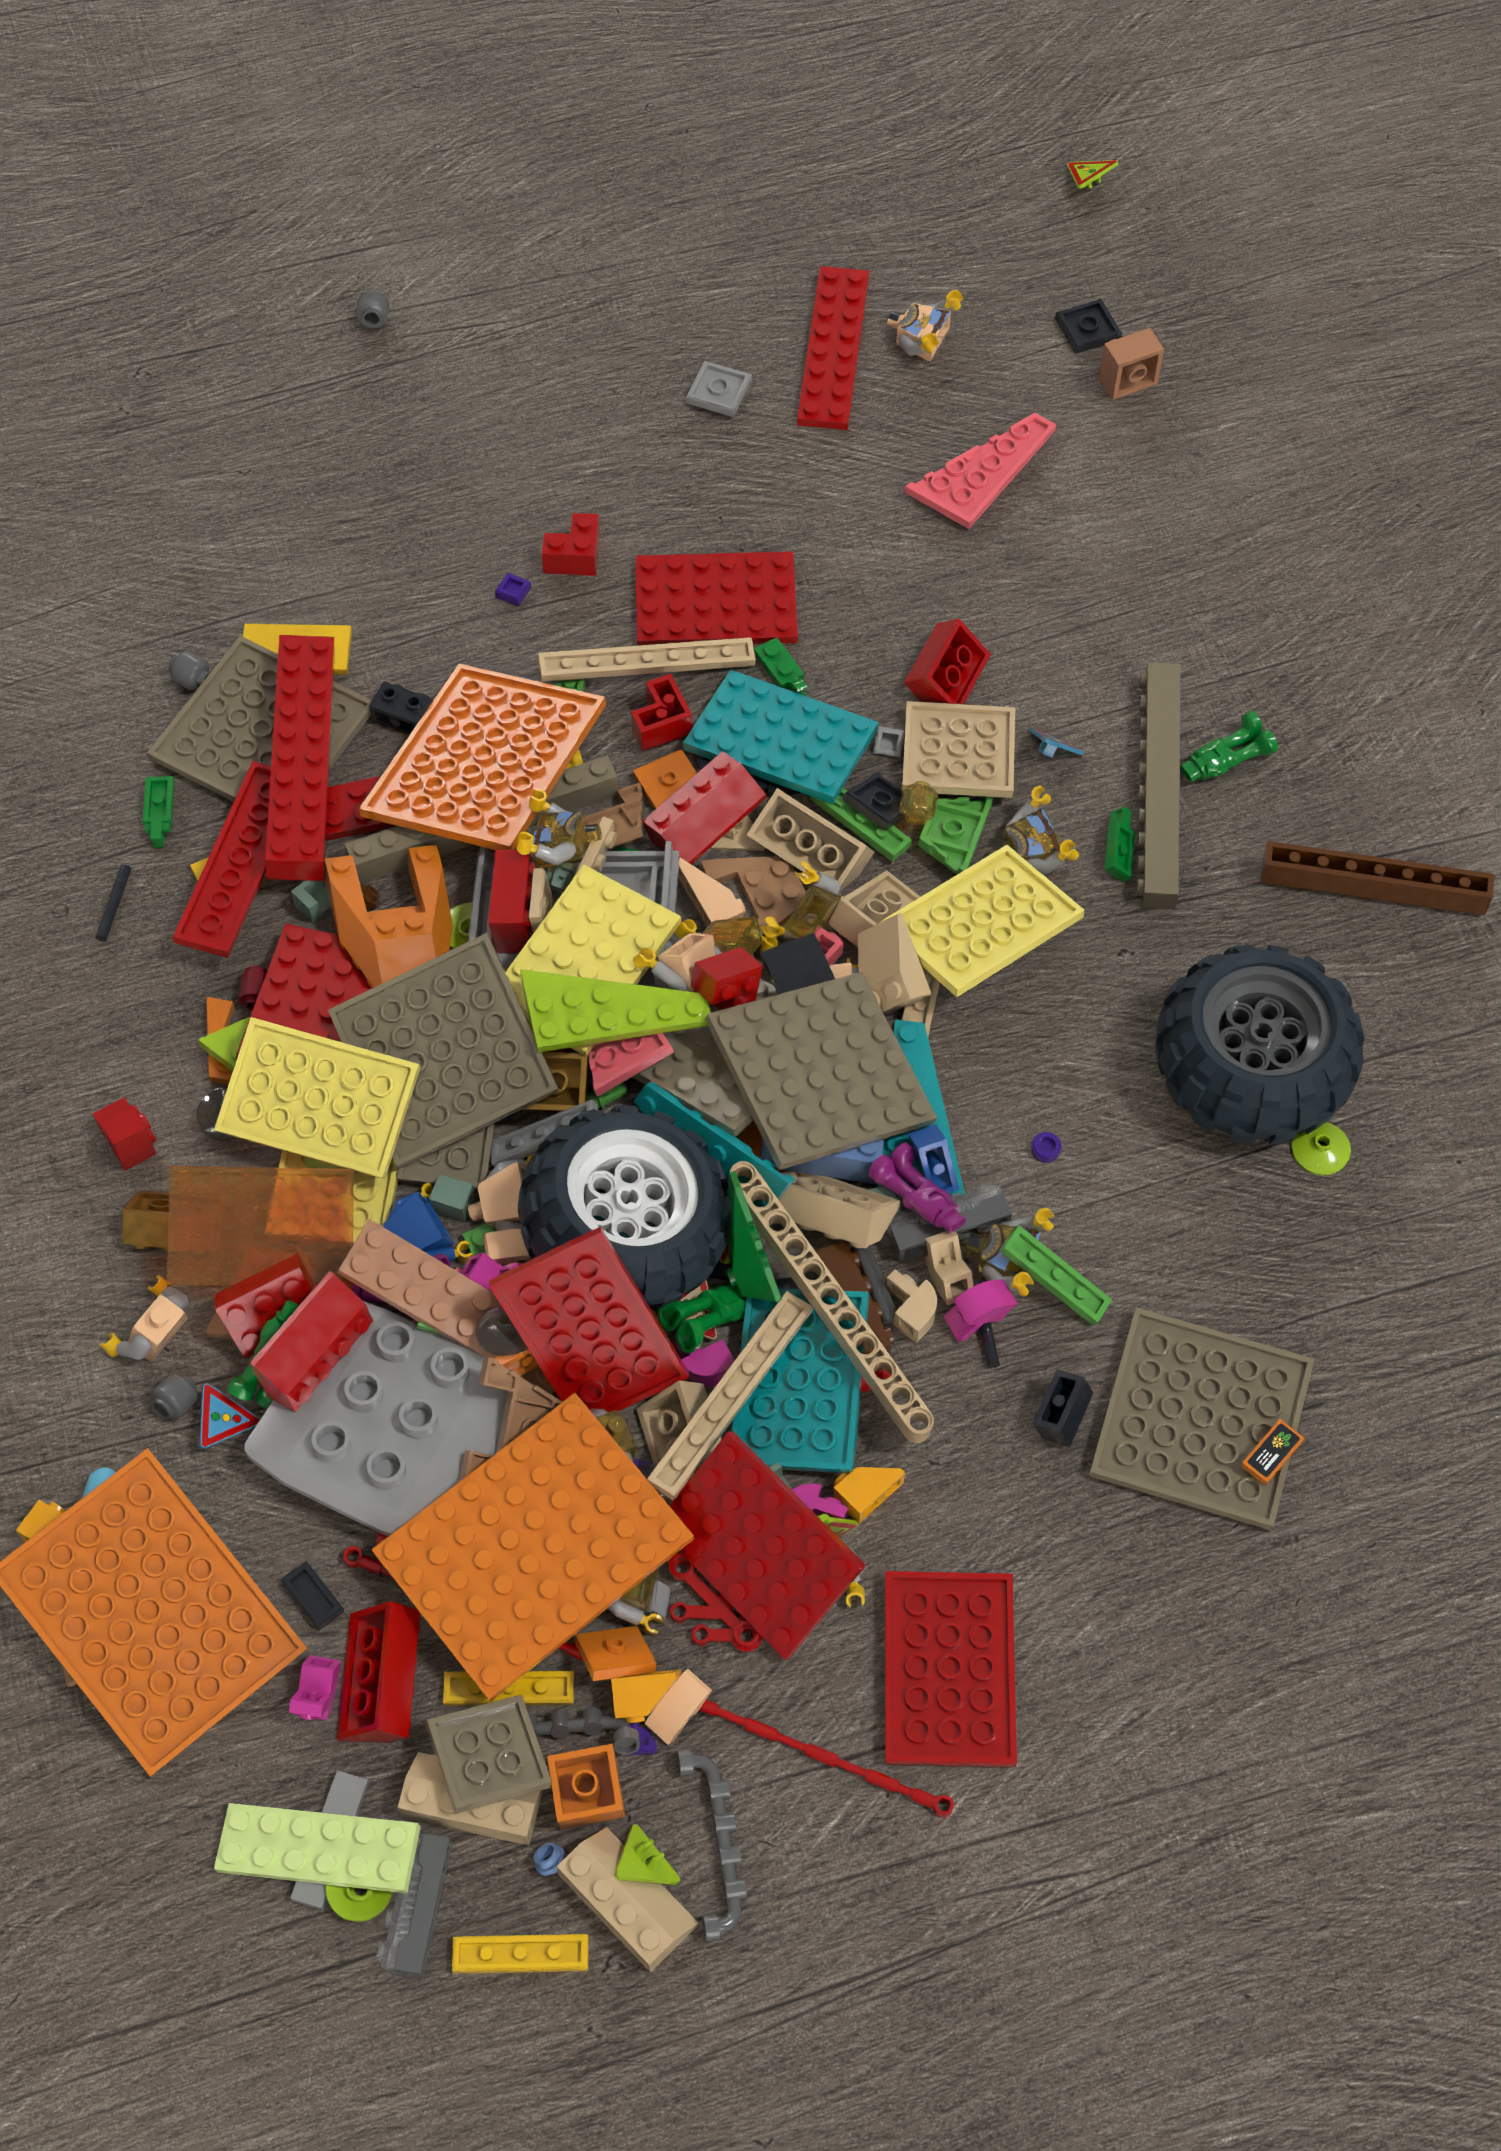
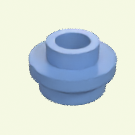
(547, 1858)

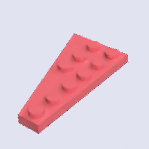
(980, 475)
(622, 1059)

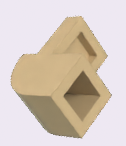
(946, 1266)
(918, 1306)

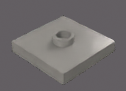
(718, 388)

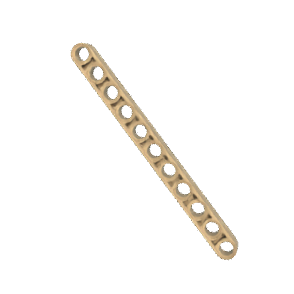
(832, 1314)

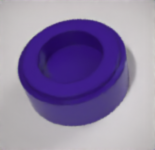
(1046, 1147)

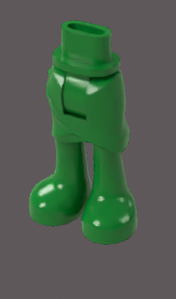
(1217, 756)
(722, 1304)
(245, 1384)

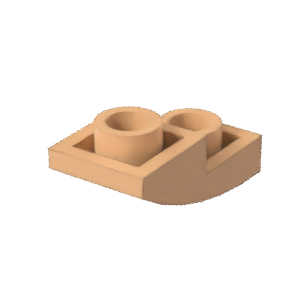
(505, 1246)
(678, 1706)

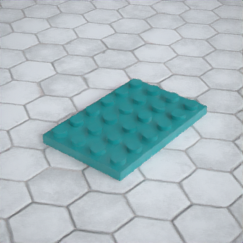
(782, 736)
(809, 1397)

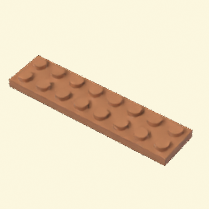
(423, 1289)

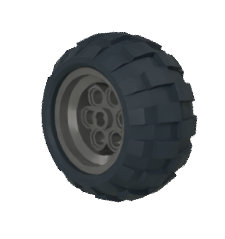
(1270, 1011)

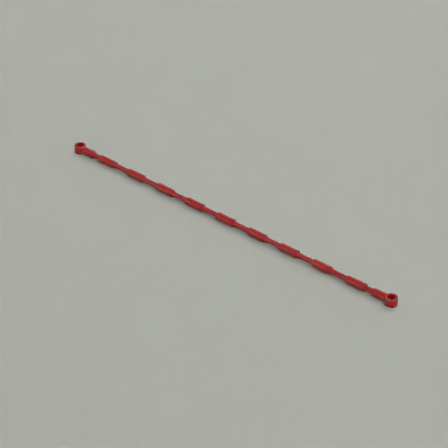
(751, 1725)

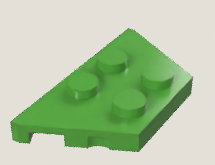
(955, 831)

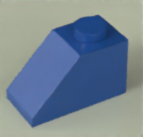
(934, 1157)

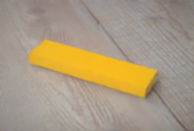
(536, 1687)
(520, 1953)

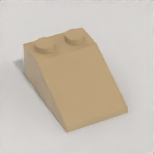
(870, 905)
(891, 965)

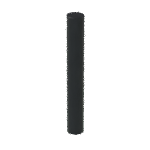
(113, 903)
(989, 1341)

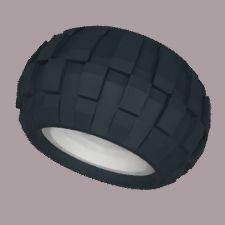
(639, 1163)

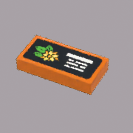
(1272, 1452)

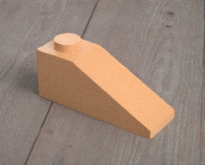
(708, 896)

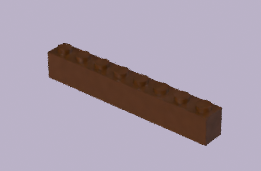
(1377, 878)

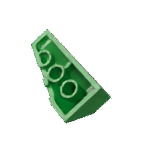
(745, 1250)

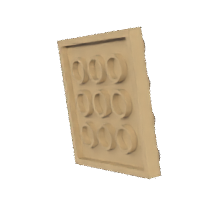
(960, 748)

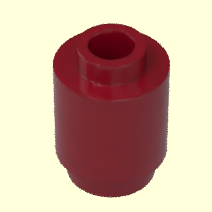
(250, 986)

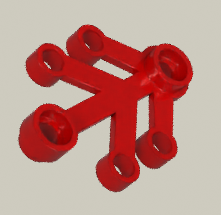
(717, 1609)

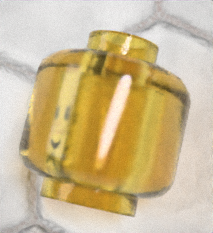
(918, 803)

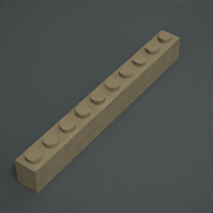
(1160, 786)
(389, 849)

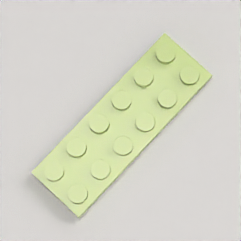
(317, 1848)

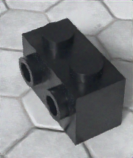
(398, 707)
(1063, 1408)

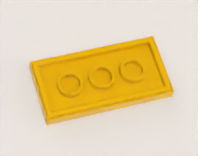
(268, 637)

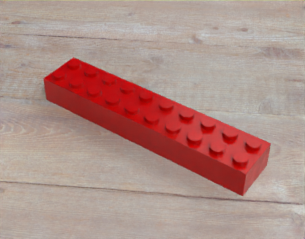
(300, 758)

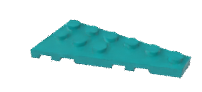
(916, 1048)
(719, 1142)

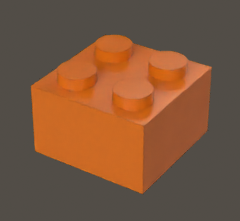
(586, 1786)

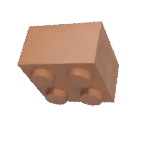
(1131, 363)

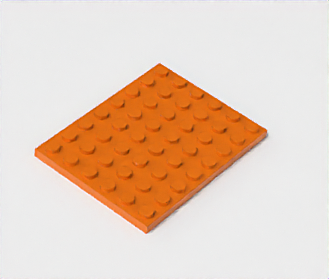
(482, 757)
(532, 1546)
(148, 1611)

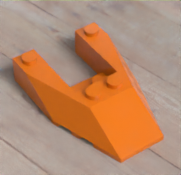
(397, 938)

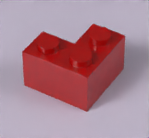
(573, 552)
(664, 718)
(727, 978)
(126, 1132)

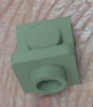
(560, 876)

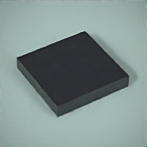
(1088, 326)
(877, 801)
(797, 964)

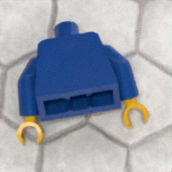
(420, 1225)

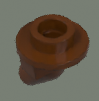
(370, 896)

